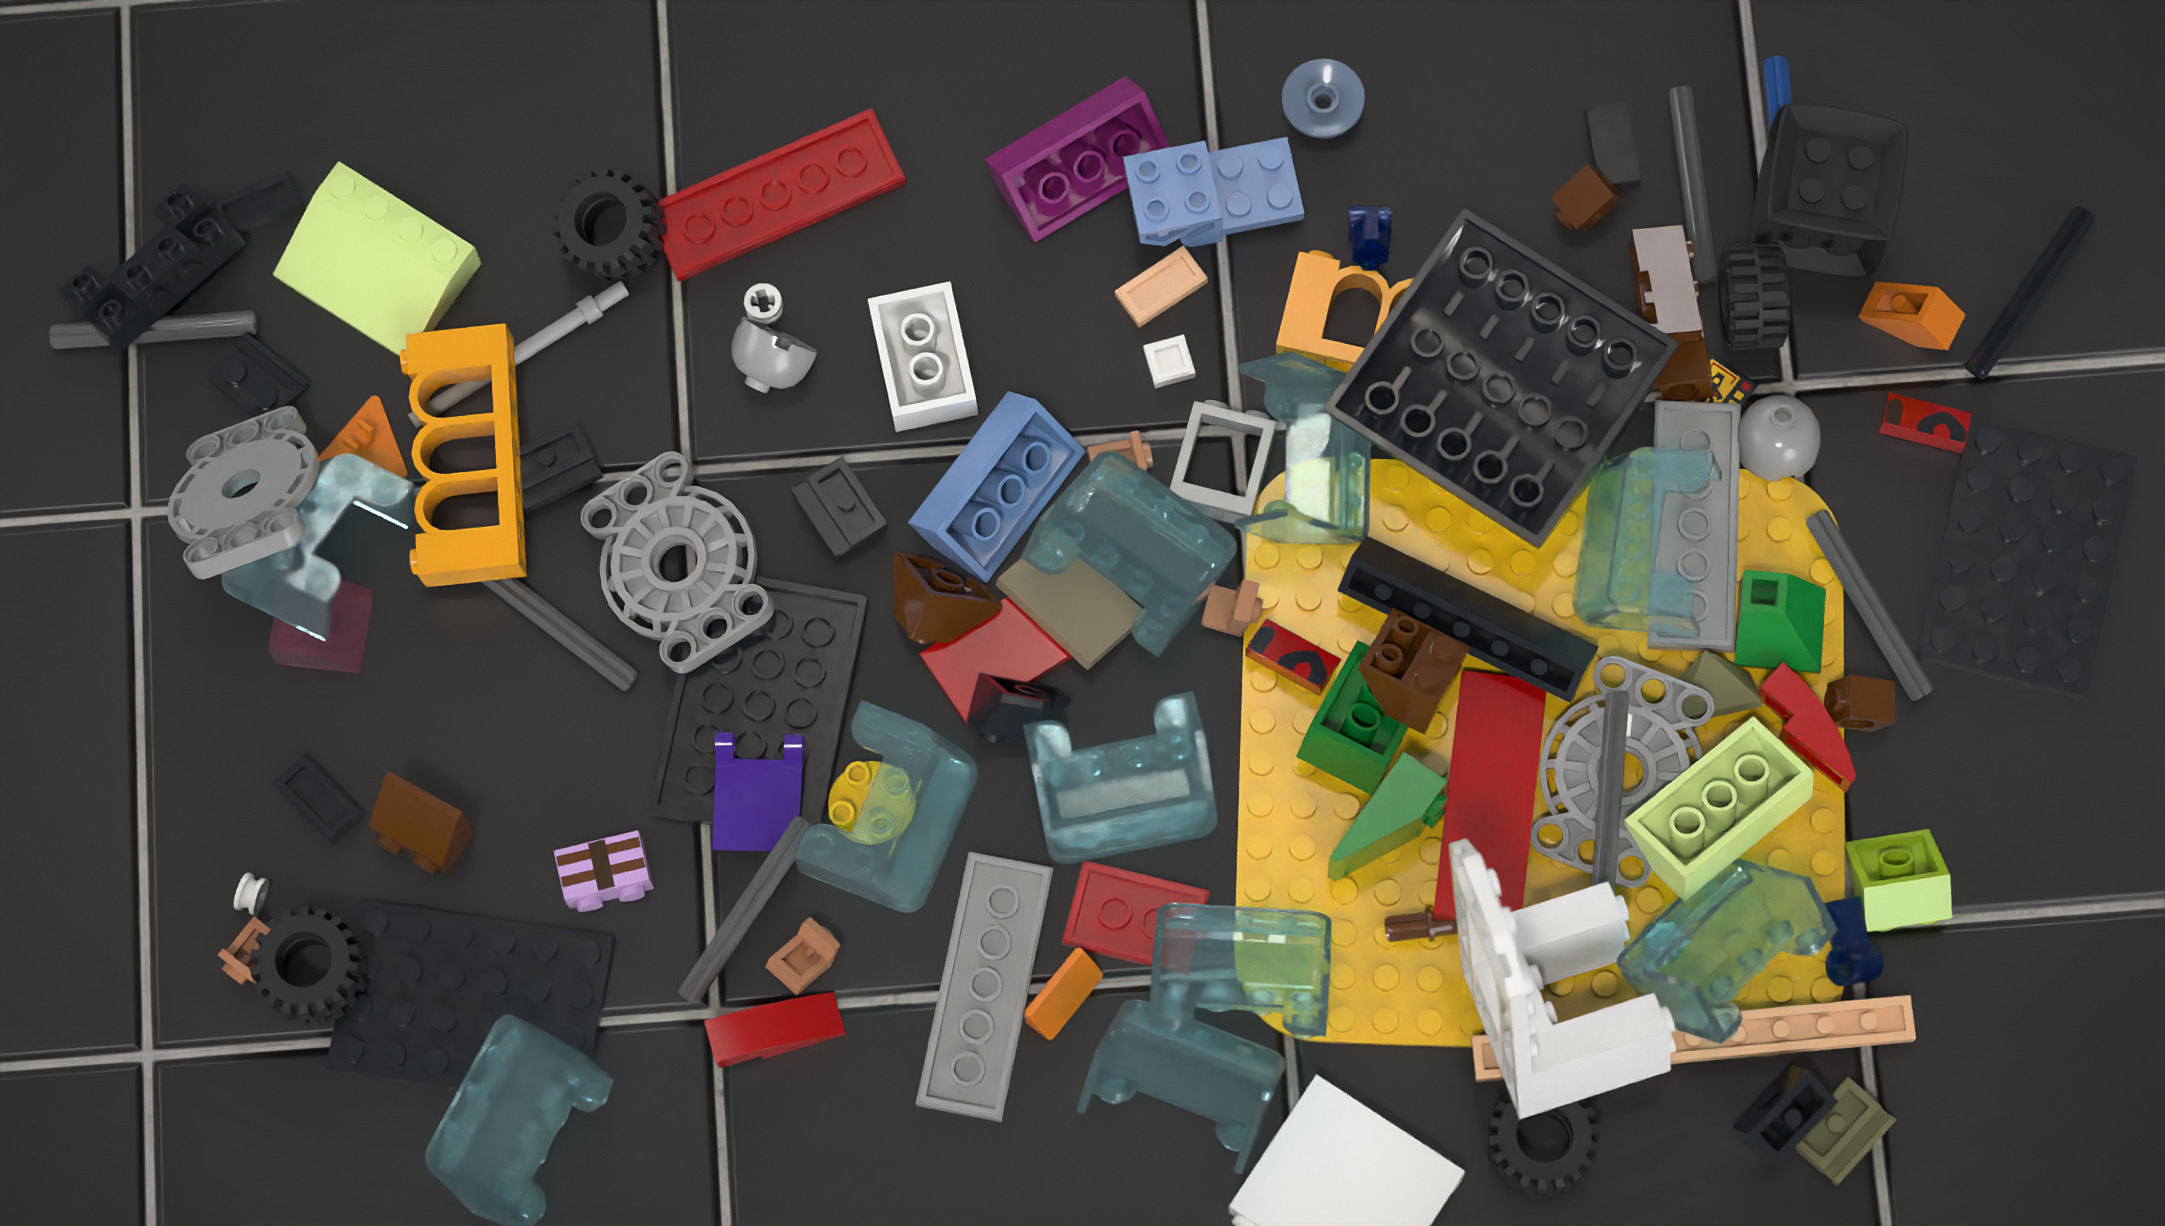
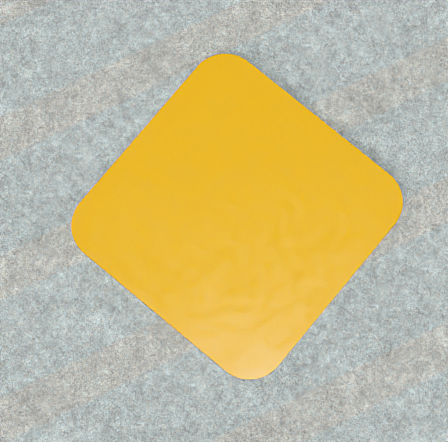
(1299, 814)

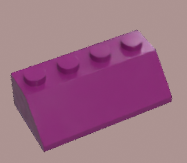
(1076, 158)

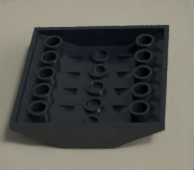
(1502, 378)

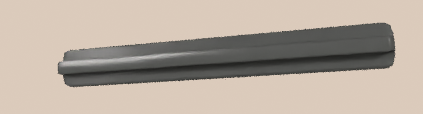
(1693, 183)
(165, 329)
(1869, 605)
(565, 631)
(1610, 789)
(744, 912)

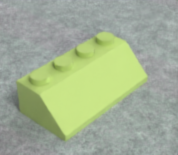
(1720, 807)

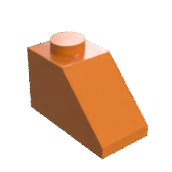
(1913, 314)

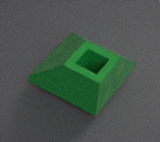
(1779, 622)

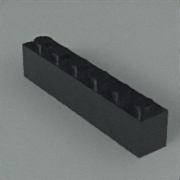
(1489, 625)

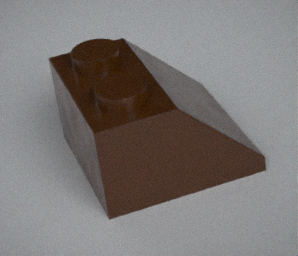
(419, 825)

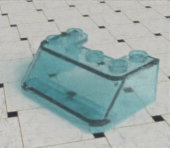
(1138, 540)
(1621, 542)
(296, 582)
(1126, 790)
(904, 818)
(1722, 938)
(1241, 962)
(509, 1117)

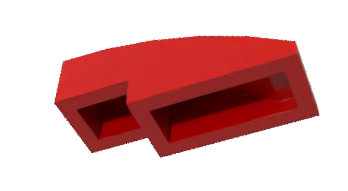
(1808, 726)
(774, 1028)

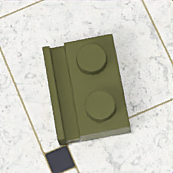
(1845, 1132)

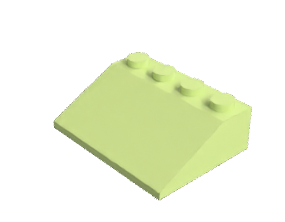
(375, 260)

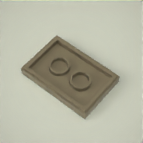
(1074, 607)

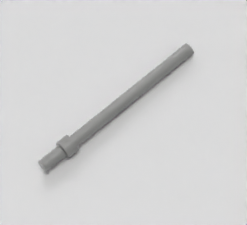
(587, 311)

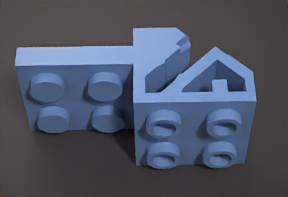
(1213, 193)

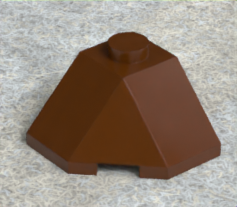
(936, 602)

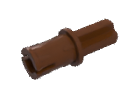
(1417, 926)

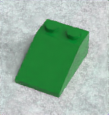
(1351, 730)
(1393, 816)

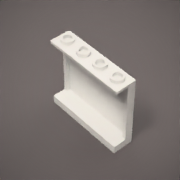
(1343, 1169)

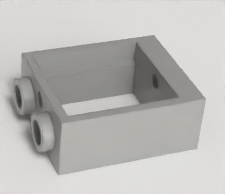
(1210, 501)

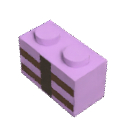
(604, 871)

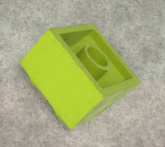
(1899, 880)

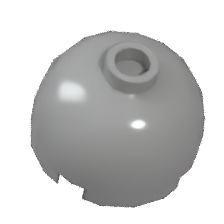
(770, 356)
(1778, 438)

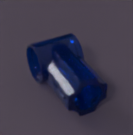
(1370, 235)
(1852, 955)

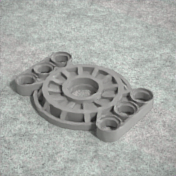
(223, 464)
(641, 537)
(1649, 737)

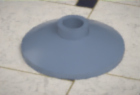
(1327, 81)

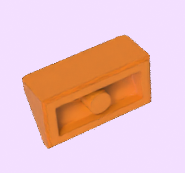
(1063, 994)

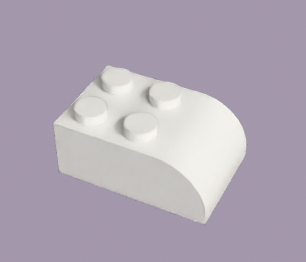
(923, 356)

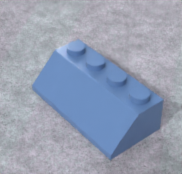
(997, 485)

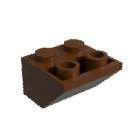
(1411, 669)

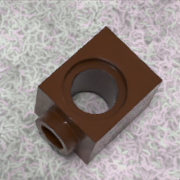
(1586, 199)
(1687, 374)
(1861, 703)

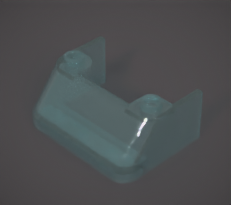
(1323, 460)
(1190, 1069)

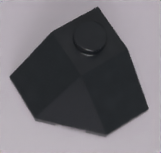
(1005, 704)

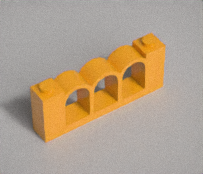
(1309, 303)
(453, 358)

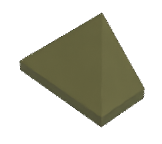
(1725, 682)

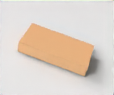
(1161, 286)

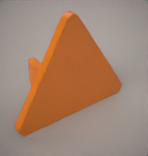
(370, 438)

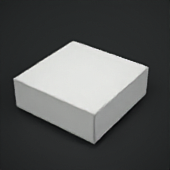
(1169, 361)

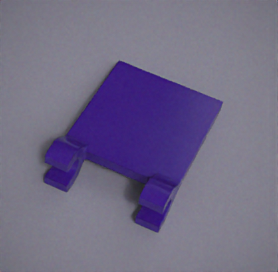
(755, 796)

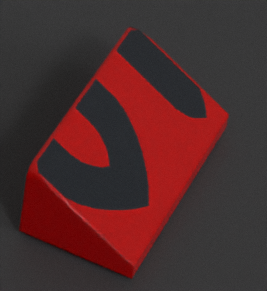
(1925, 423)
(1292, 657)

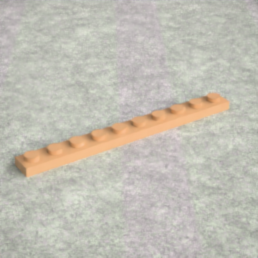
(1775, 1032)

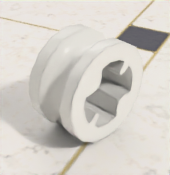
(772, 294)
(251, 893)

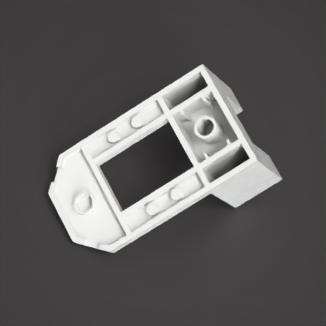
(1516, 954)

